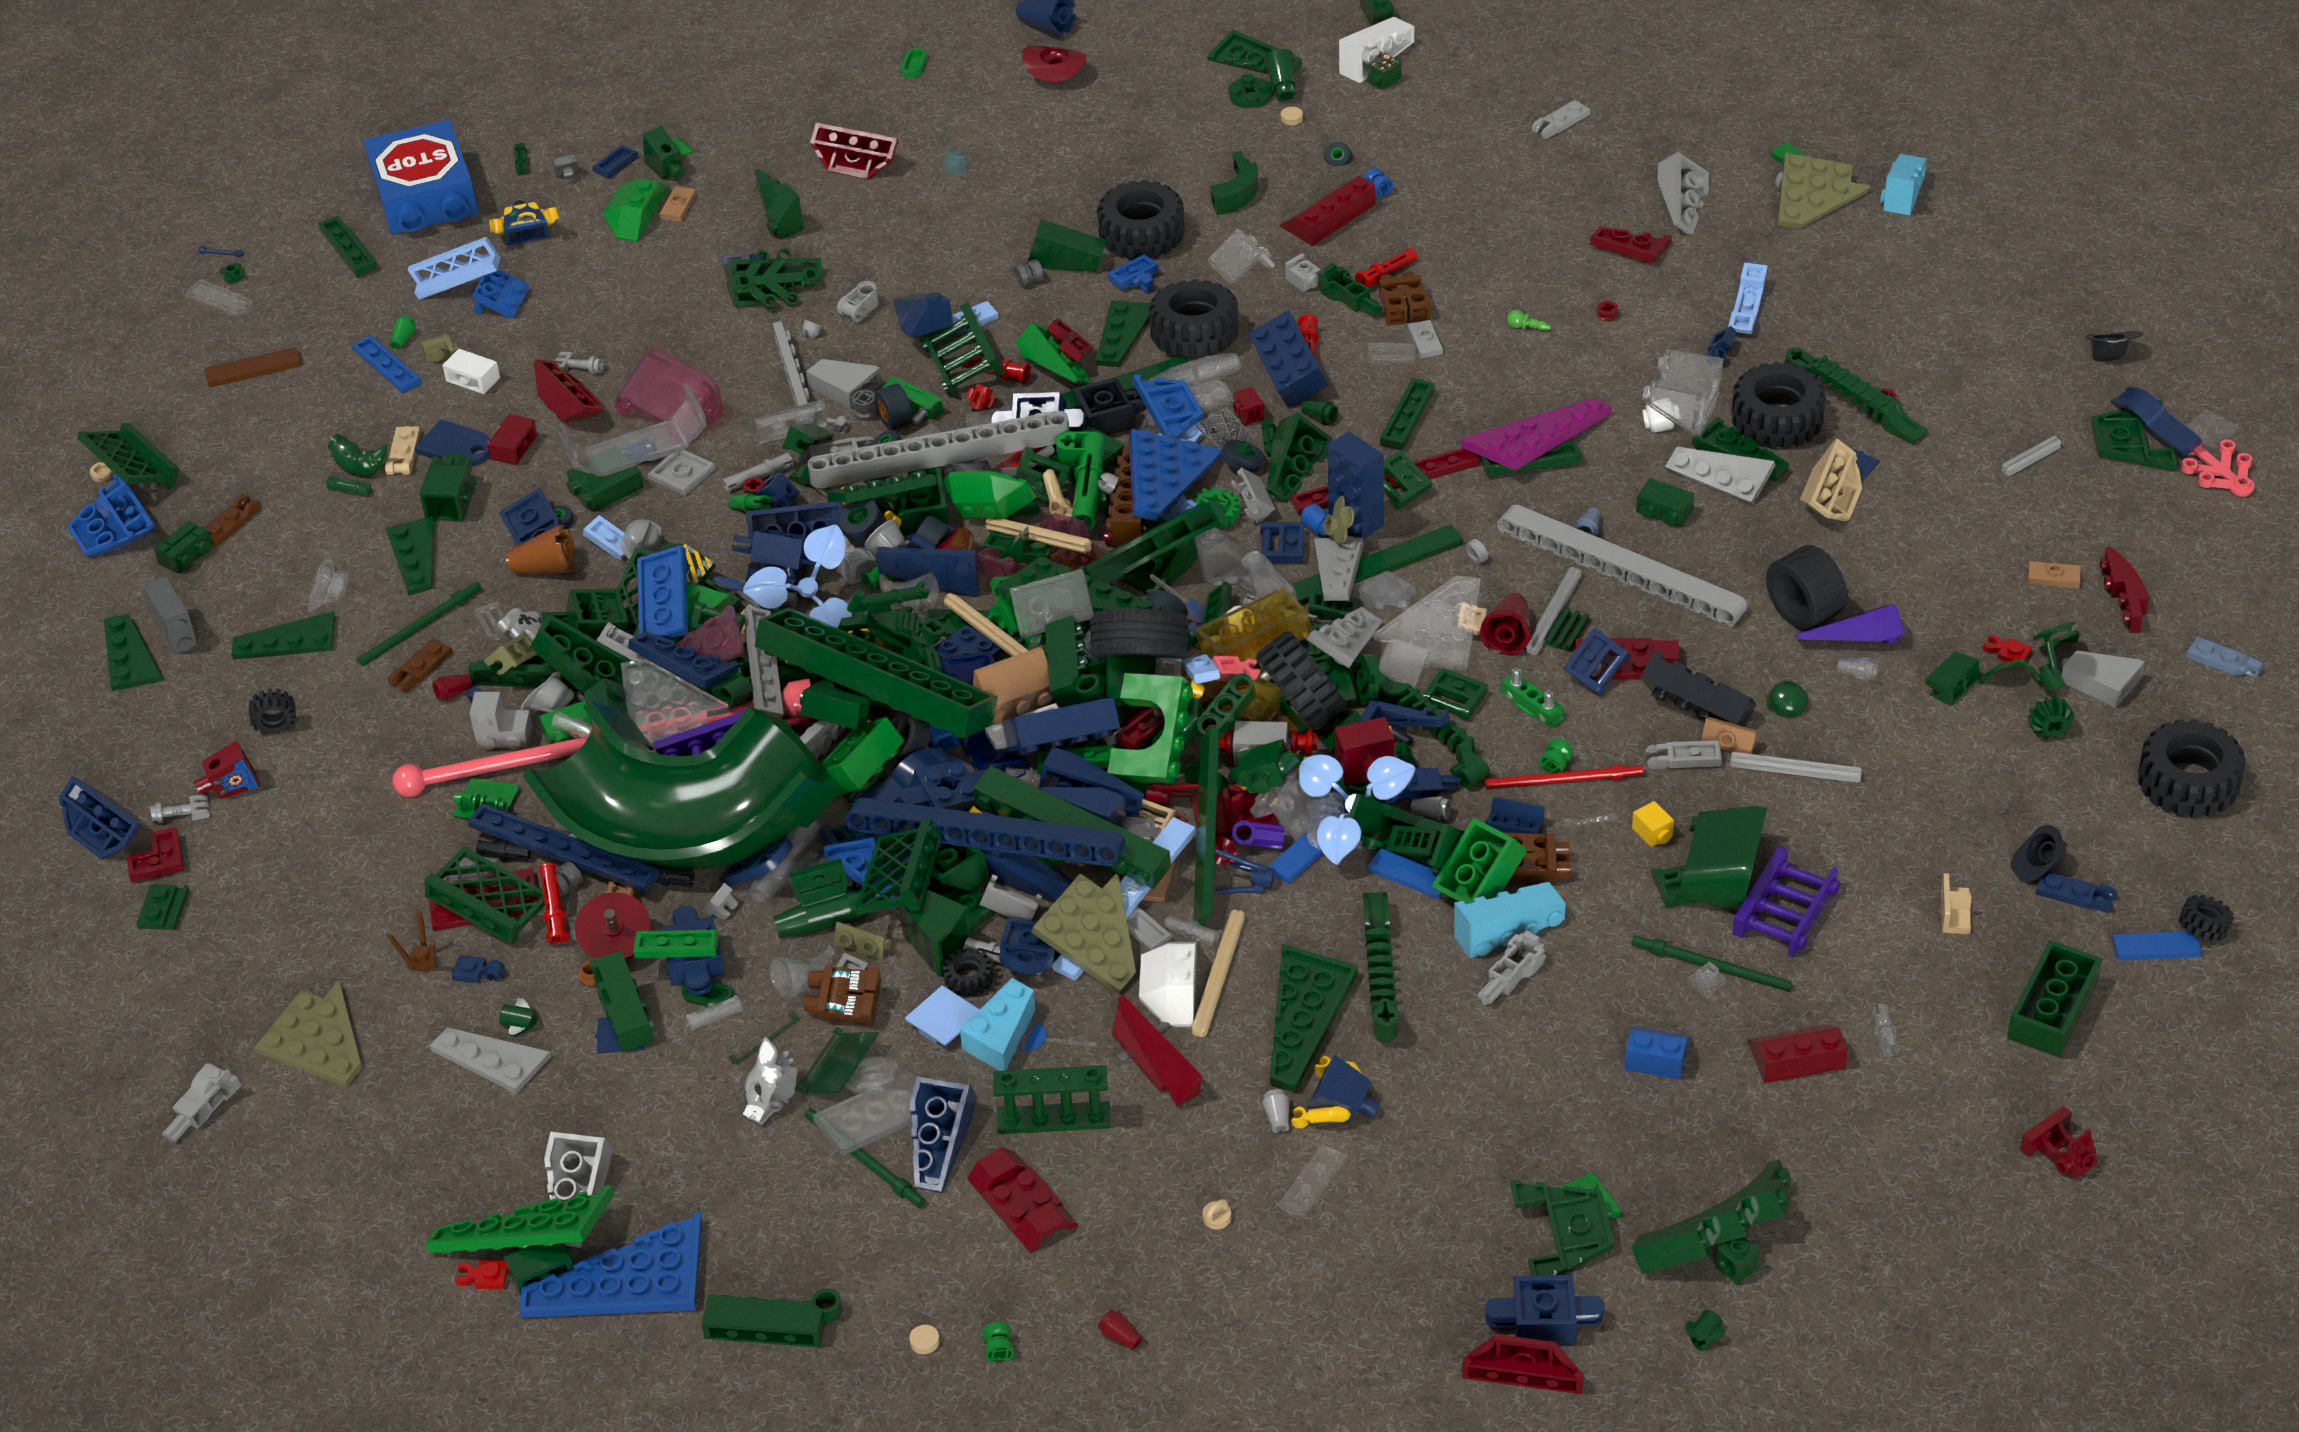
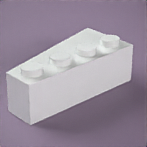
(1369, 44)

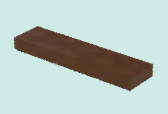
(252, 367)

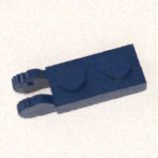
(2076, 892)

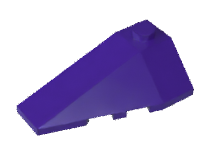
(1871, 625)

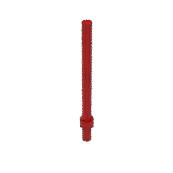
(1615, 772)

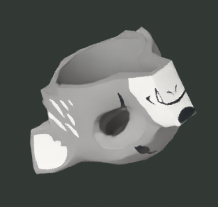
(769, 1082)

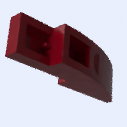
(2125, 585)

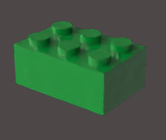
(862, 755)
(1479, 864)

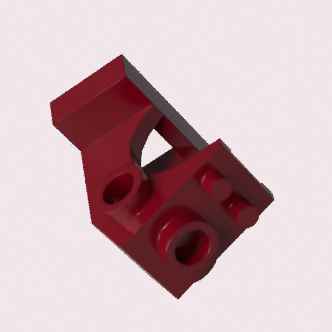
(2052, 1135)

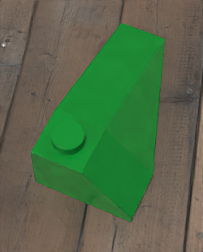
(1042, 348)

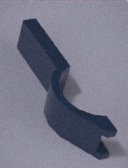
(2158, 421)
(901, 777)

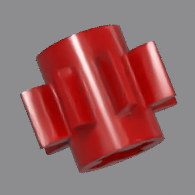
(980, 397)

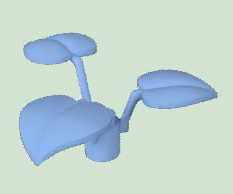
(822, 546)
(1318, 776)

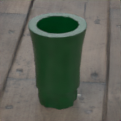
(1281, 73)

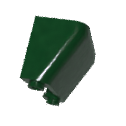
(1722, 855)

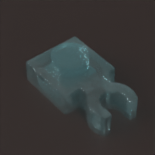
(954, 162)

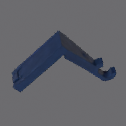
(1403, 716)

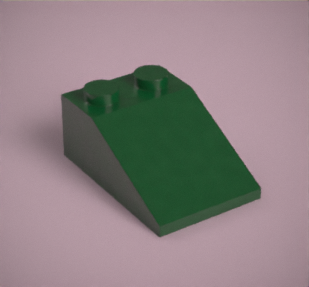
(1166, 566)

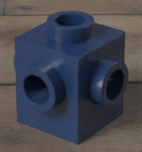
(780, 491)

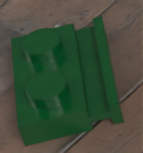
(162, 907)

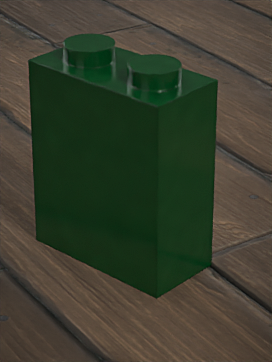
(604, 490)

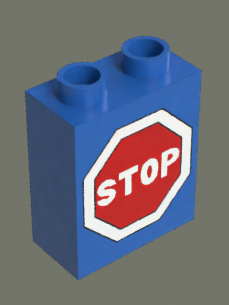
(420, 177)

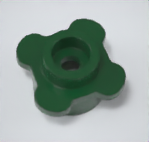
(232, 272)

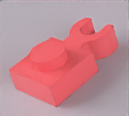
(1231, 665)

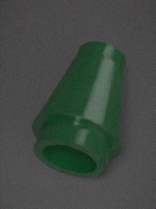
(1320, 410)

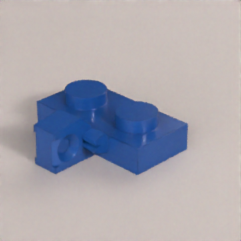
(1135, 274)

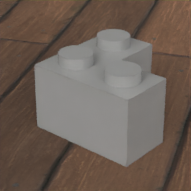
(496, 726)

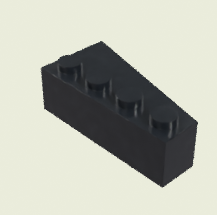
(1696, 691)

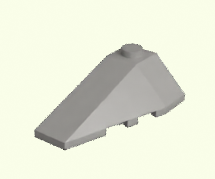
(576, 1166)

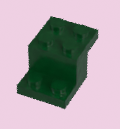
(591, 611)

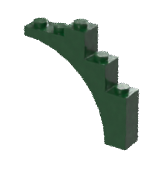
(1157, 541)
(1731, 1219)

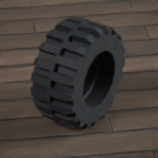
(1128, 235)
(1194, 318)
(1775, 424)
(1301, 680)
(2188, 791)

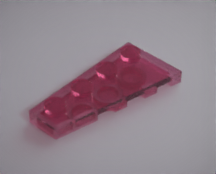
(717, 637)

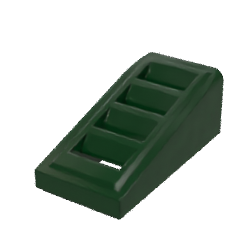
(1318, 606)
(1410, 850)

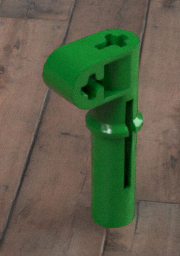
(1087, 453)

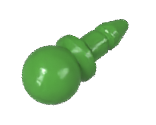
(1517, 319)

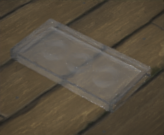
(867, 1116)

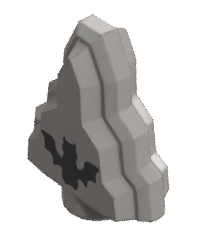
(518, 622)

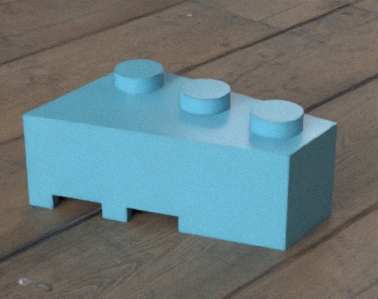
(1903, 184)
(999, 1025)

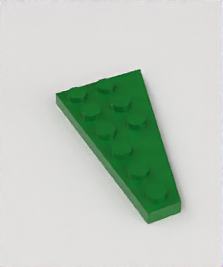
(533, 1224)

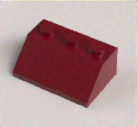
(1799, 1052)

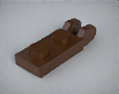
(232, 519)
(420, 665)

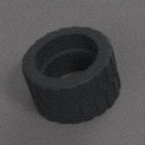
(1806, 587)

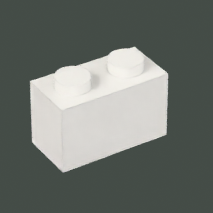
(471, 371)

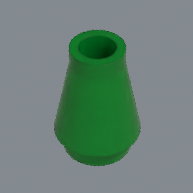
(402, 331)

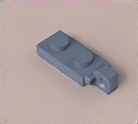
(2223, 658)

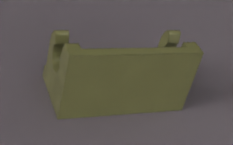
(512, 653)

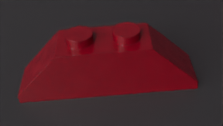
(852, 151)
(564, 393)
(1523, 1364)

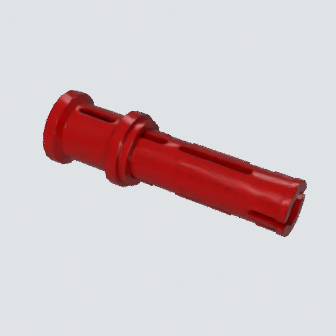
(1390, 266)
(1309, 332)
(1012, 370)
(554, 914)

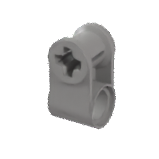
(859, 301)

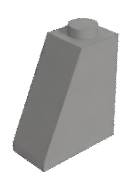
(842, 379)
(2102, 675)

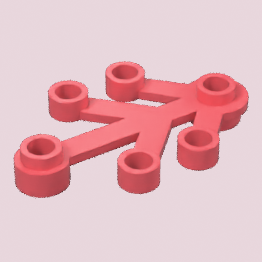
(2238, 484)

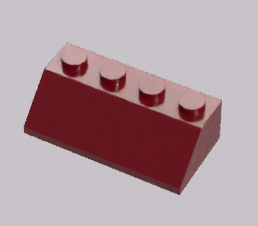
(1332, 211)

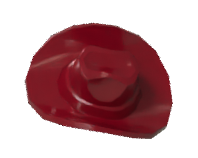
(1052, 63)

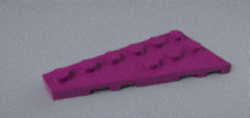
(1532, 437)

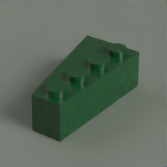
(923, 503)
(576, 655)

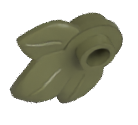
(1341, 519)

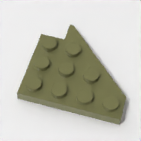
(1814, 189)
(1091, 931)
(315, 1037)

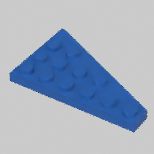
(1164, 470)
(642, 1277)

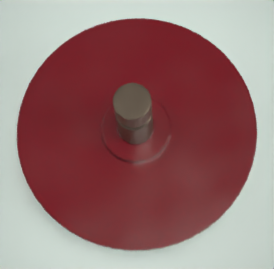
(610, 924)

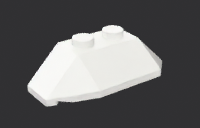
(1169, 982)

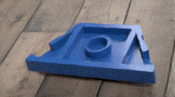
(1169, 404)

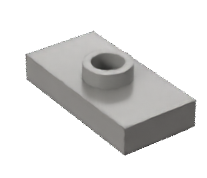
(1425, 338)

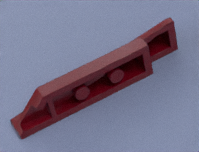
(1155, 1054)

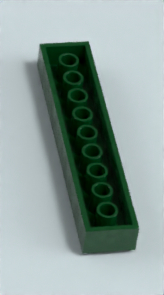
(876, 672)

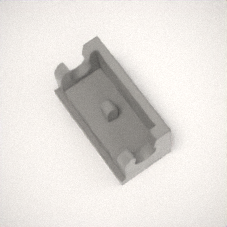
(1255, 496)
(618, 641)
(1009, 902)

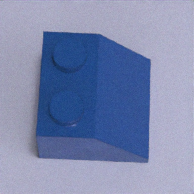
(1656, 1052)

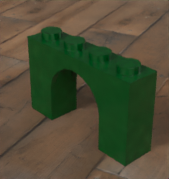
(837, 704)

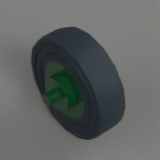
(1242, 454)

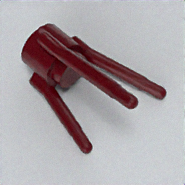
(1162, 794)

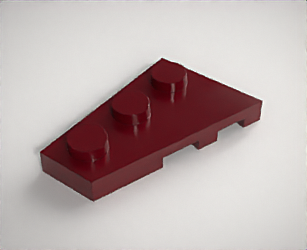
(1636, 246)

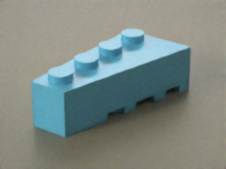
(1495, 921)

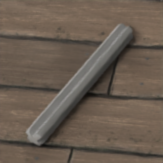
(1553, 610)
(1796, 767)

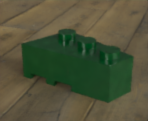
(1065, 248)
(621, 1002)

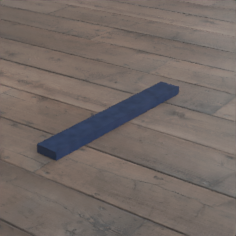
(563, 848)

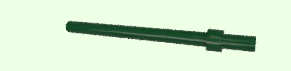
(457, 598)
(1660, 948)
(899, 1185)

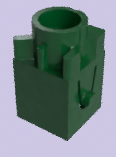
(448, 488)
(1111, 674)

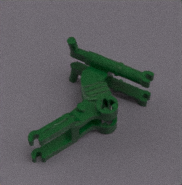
(897, 627)

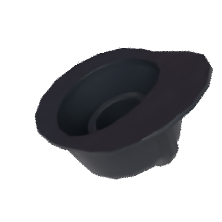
(2111, 346)
(2039, 853)

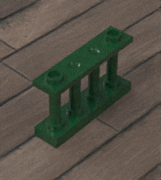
(982, 348)
(1052, 1117)

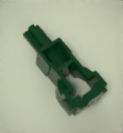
(1354, 294)

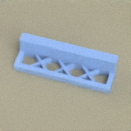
(455, 275)

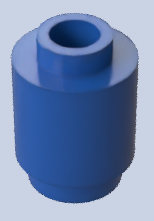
(1313, 519)

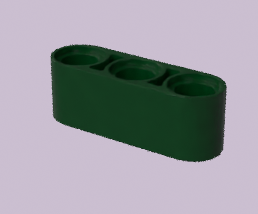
(731, 690)
(1228, 696)

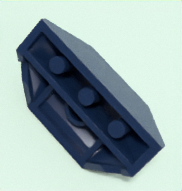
(96, 819)

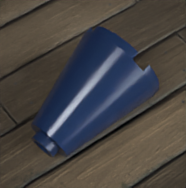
(1048, 15)

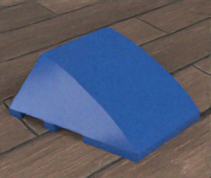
(111, 520)

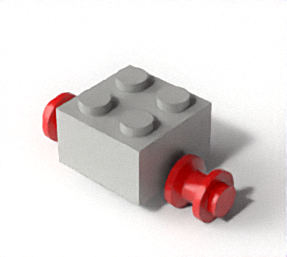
(1254, 733)

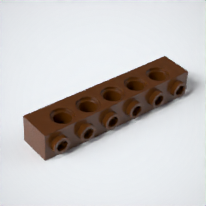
(1121, 521)

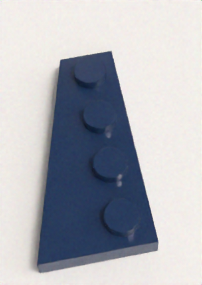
(952, 568)
(682, 660)

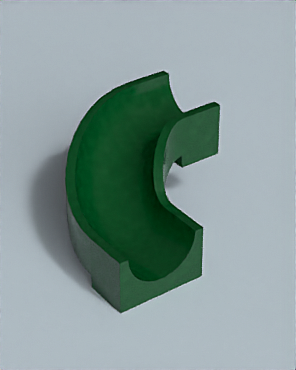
(691, 807)

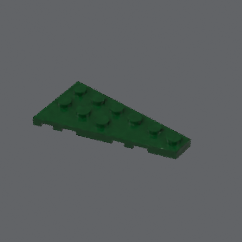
(1102, 594)

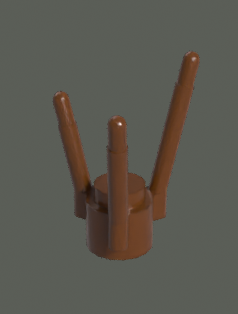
(421, 957)

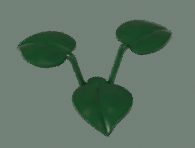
(2049, 673)

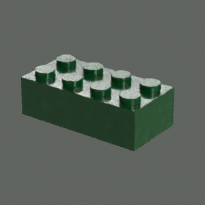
(2054, 998)

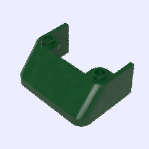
(1378, 820)

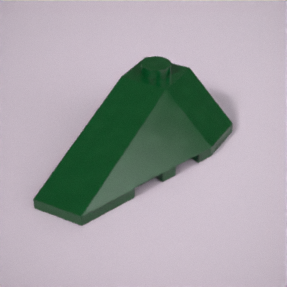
(791, 266)

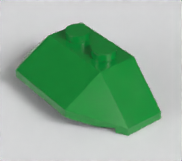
(633, 208)
(987, 494)

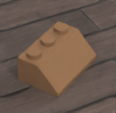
(1018, 682)

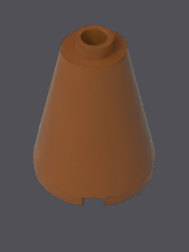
(544, 554)

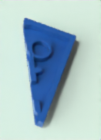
(855, 859)

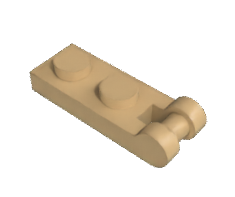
(403, 450)

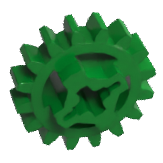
(1227, 500)

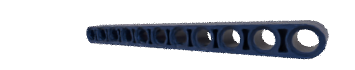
(990, 831)

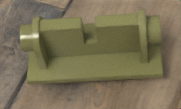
(861, 940)

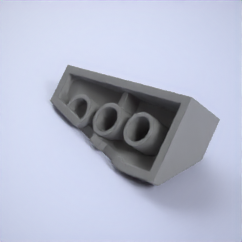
(1682, 187)

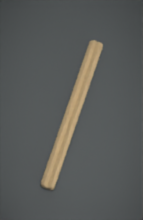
(1040, 535)
(983, 625)
(1218, 973)

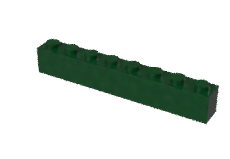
(1014, 798)

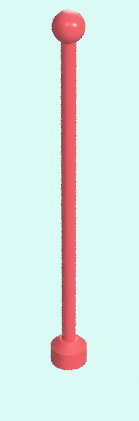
(411, 780)

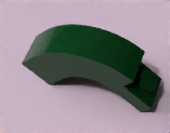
(1239, 191)

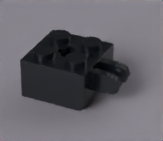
(1108, 405)

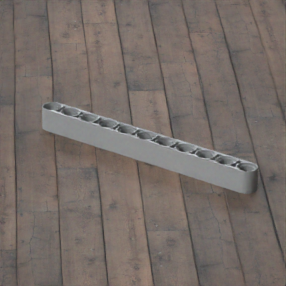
(937, 449)
(1623, 564)

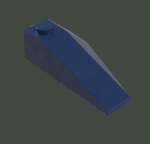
(923, 313)
(795, 519)
(1071, 770)
(1027, 874)
(939, 1125)

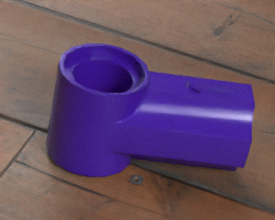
(1260, 835)

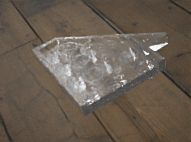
(1440, 623)
(664, 702)

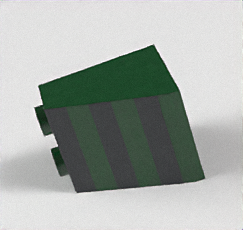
(936, 929)

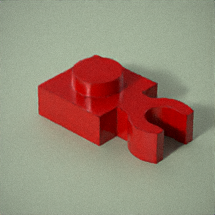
(2007, 650)
(486, 1276)

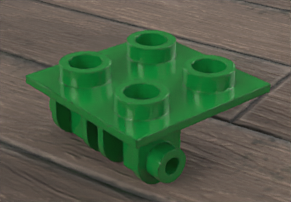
(488, 792)

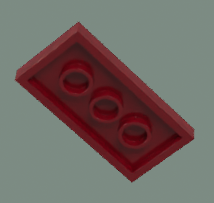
(445, 919)

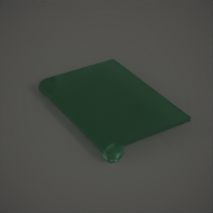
(838, 1062)

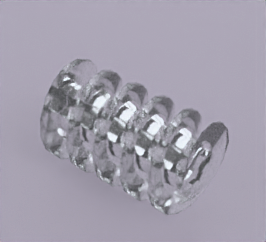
(1323, 807)

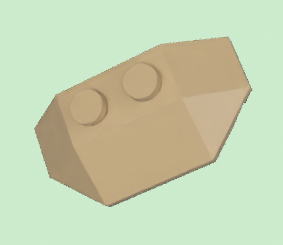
(1834, 483)

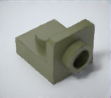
(438, 348)

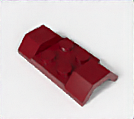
(1641, 651)
(1019, 1197)

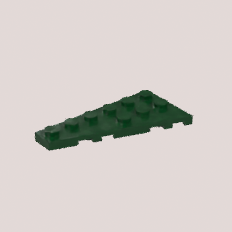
(1307, 1003)

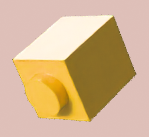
(1653, 824)

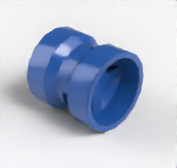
(1382, 183)

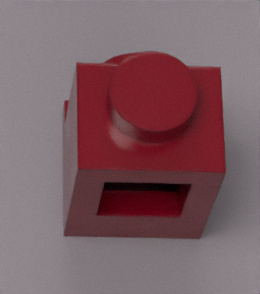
(1248, 406)

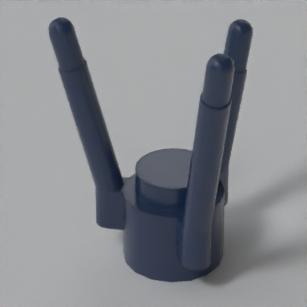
(1260, 874)

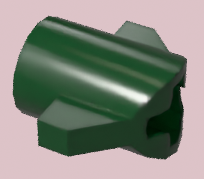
(518, 1017)
(1705, 1329)

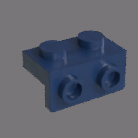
(1515, 816)

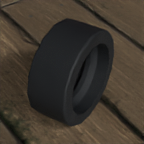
(918, 736)

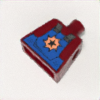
(227, 772)

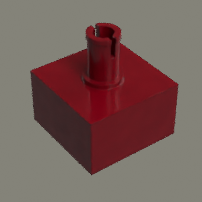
(1360, 746)

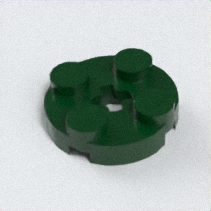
(1260, 94)
(1367, 678)

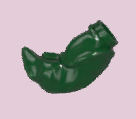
(353, 460)

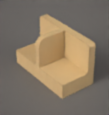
(1955, 908)

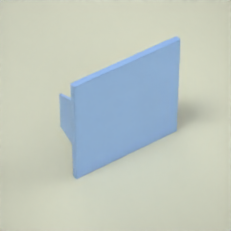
(941, 1016)

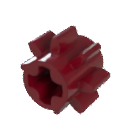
(1225, 844)

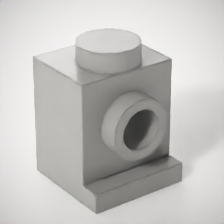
(1302, 273)

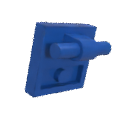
(500, 293)

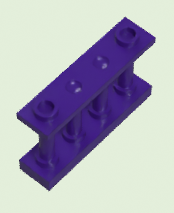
(696, 739)
(1768, 884)

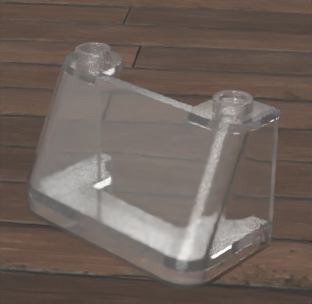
(1686, 389)
(1235, 562)

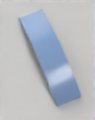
(1748, 298)

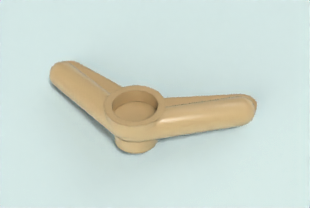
(1057, 501)

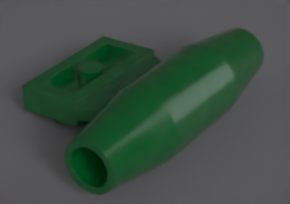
(822, 899)

